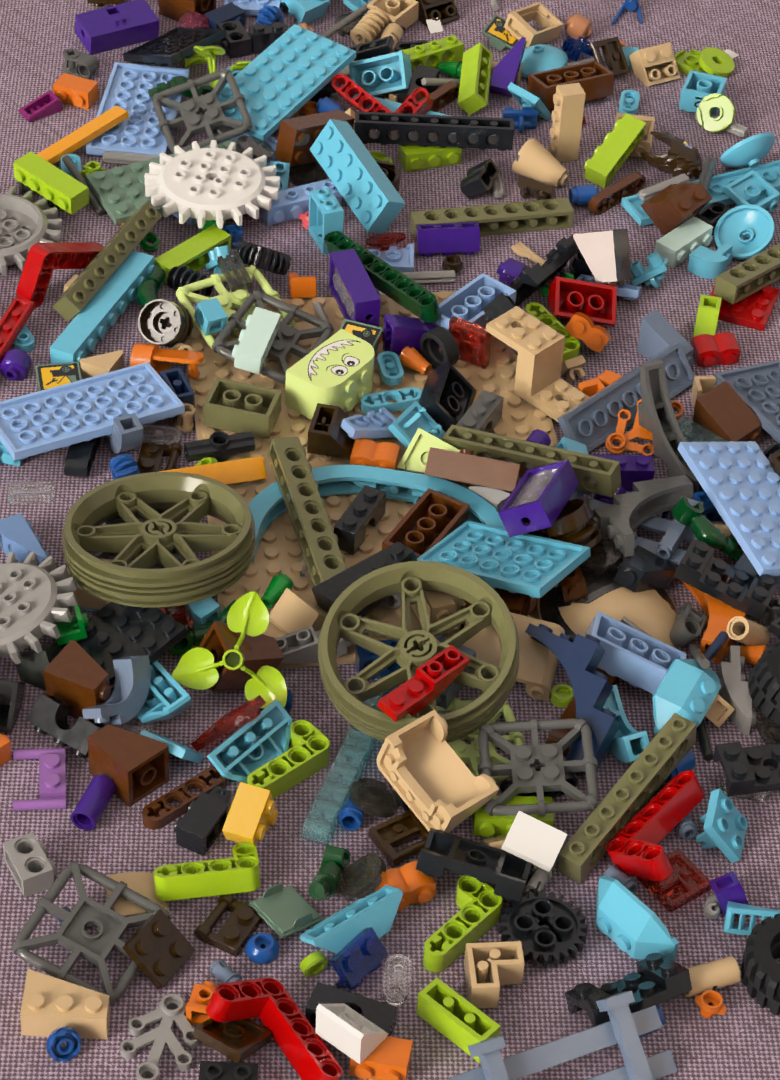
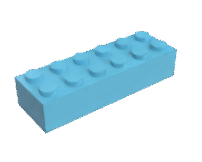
(357, 176)

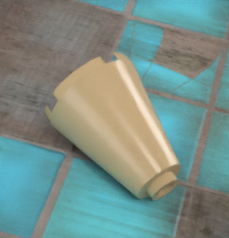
(539, 164)

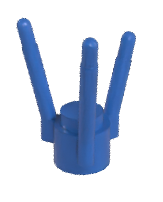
(630, 5)

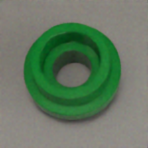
(150, 237)

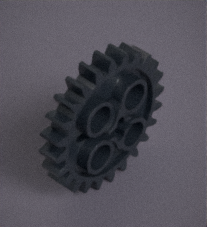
(545, 928)

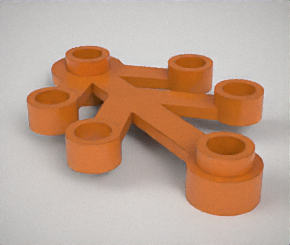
(636, 432)

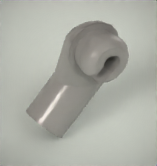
(712, 908)

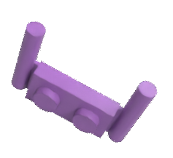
(51, 778)

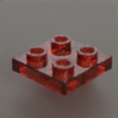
(472, 340)
(682, 886)

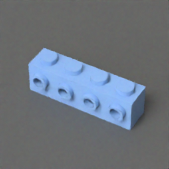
(294, 202)

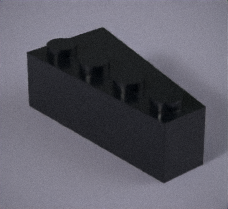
(330, 590)

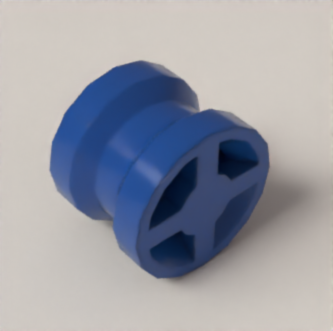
(235, 232)

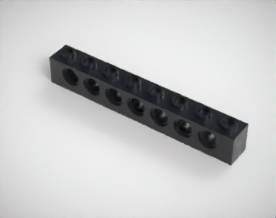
(442, 125)

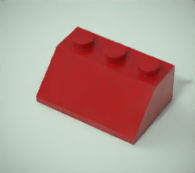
(592, 299)

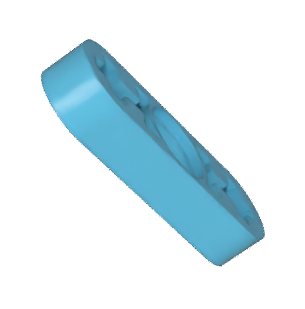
(378, 400)

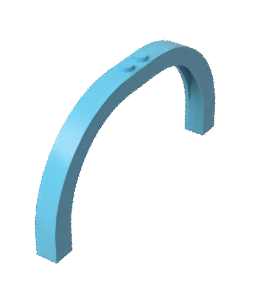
(352, 478)

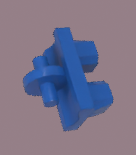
(522, 118)

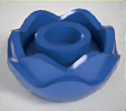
(262, 948)
(69, 1049)

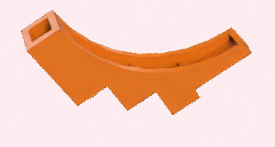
(718, 617)

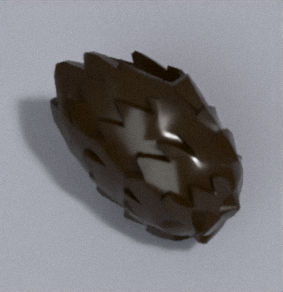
(678, 160)

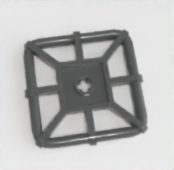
(205, 103)
(287, 336)
(552, 774)
(72, 932)

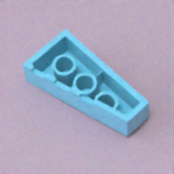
(307, 10)

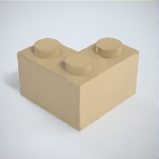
(488, 967)

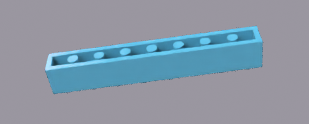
(102, 310)

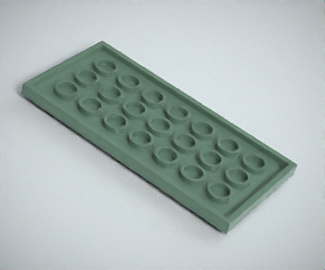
(123, 187)

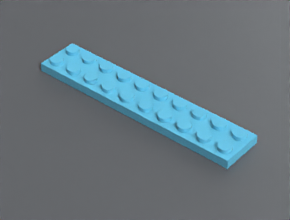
(768, 171)

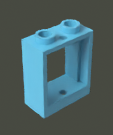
(324, 216)

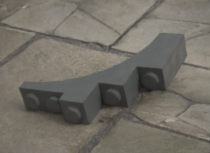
(659, 418)
(634, 508)

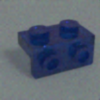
(574, 47)
(358, 959)

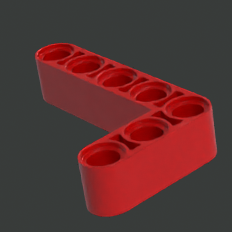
(364, 99)
(49, 256)
(636, 844)
(280, 1015)

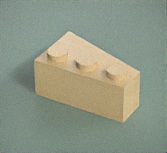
(58, 1003)

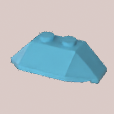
(684, 691)
(164, 697)
(253, 744)
(631, 922)
(339, 929)

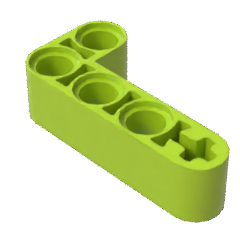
(571, 344)
(307, 756)
(210, 877)
(477, 916)

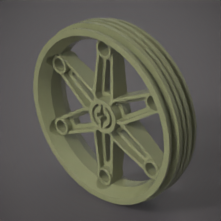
(158, 539)
(417, 645)

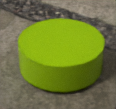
(561, 695)
(313, 964)

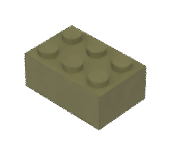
(242, 407)

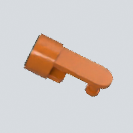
(154, 355)

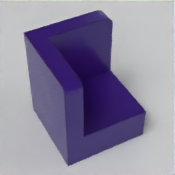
(727, 889)

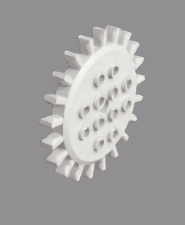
(238, 185)

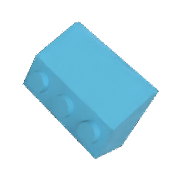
(382, 73)

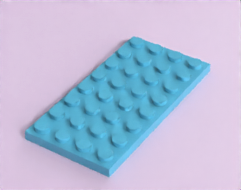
(286, 78)

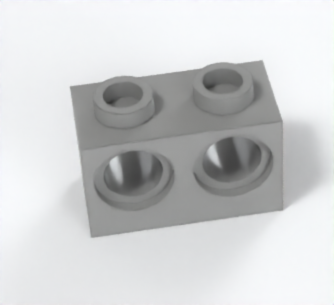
(29, 864)

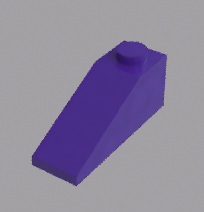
(507, 69)

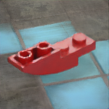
(426, 685)

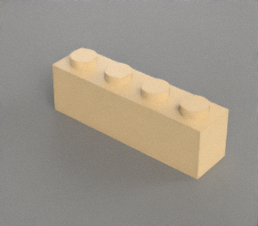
(567, 122)

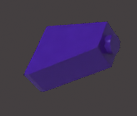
(404, 332)

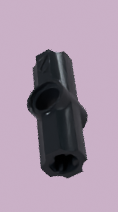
(219, 446)

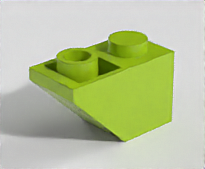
(707, 315)

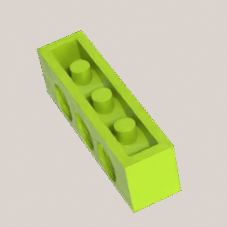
(432, 53)

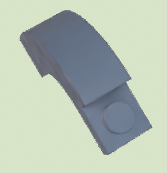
(126, 434)
(129, 692)

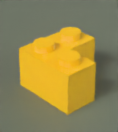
(250, 814)

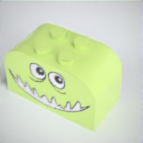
(331, 375)

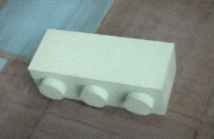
(683, 240)
(256, 340)

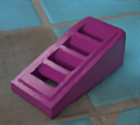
(45, 105)

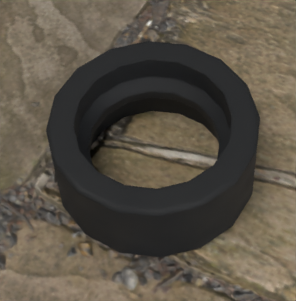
(447, 344)

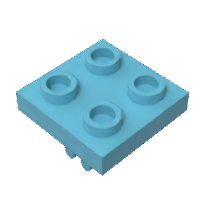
(410, 420)
(723, 826)

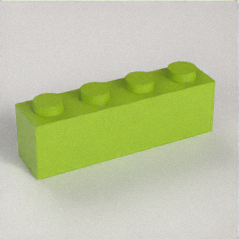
(475, 78)
(614, 150)
(51, 182)
(194, 251)

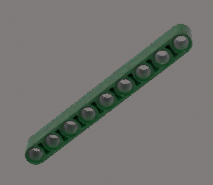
(389, 280)

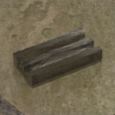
(244, 274)

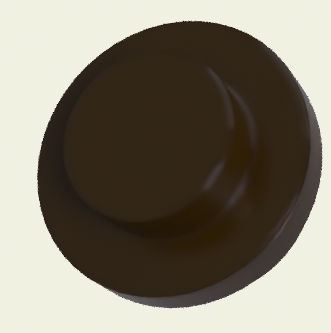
(452, 262)

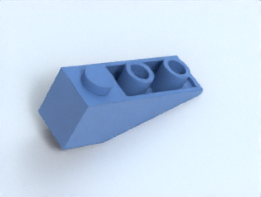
(18, 537)

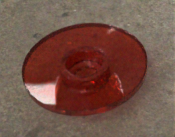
(385, 240)

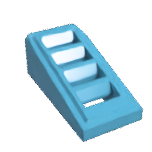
(744, 909)

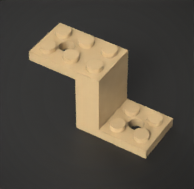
(538, 362)

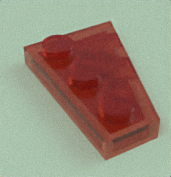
(230, 721)

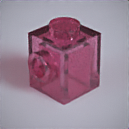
(193, 20)

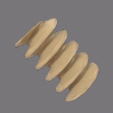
(369, 26)

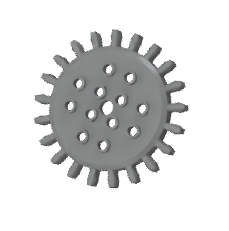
(23, 226)
(32, 602)

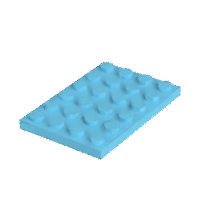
(516, 564)

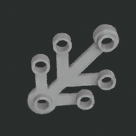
(160, 1036)

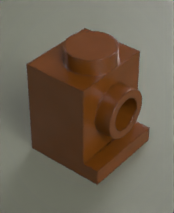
(573, 586)

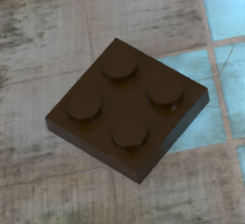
(158, 949)
(233, 1038)

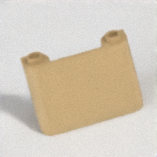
(536, 661)
(432, 775)

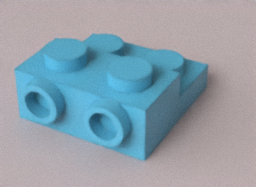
(753, 190)

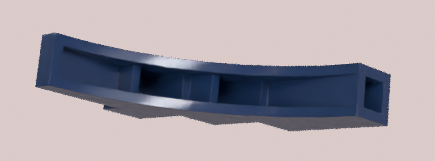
(590, 687)

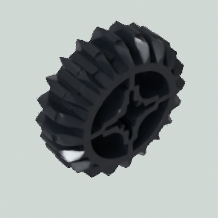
(263, 258)

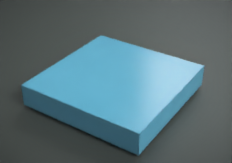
(527, 99)
(176, 748)

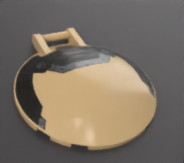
(647, 609)

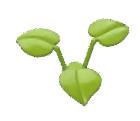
(201, 57)
(198, 668)

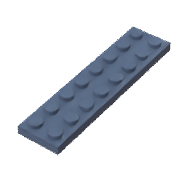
(598, 415)

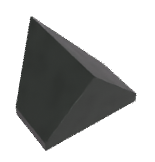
(33, 664)

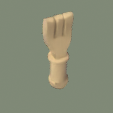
(523, 251)

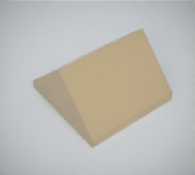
(296, 612)

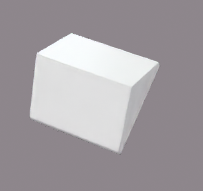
(534, 841)
(348, 1030)

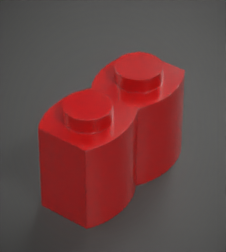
(715, 349)

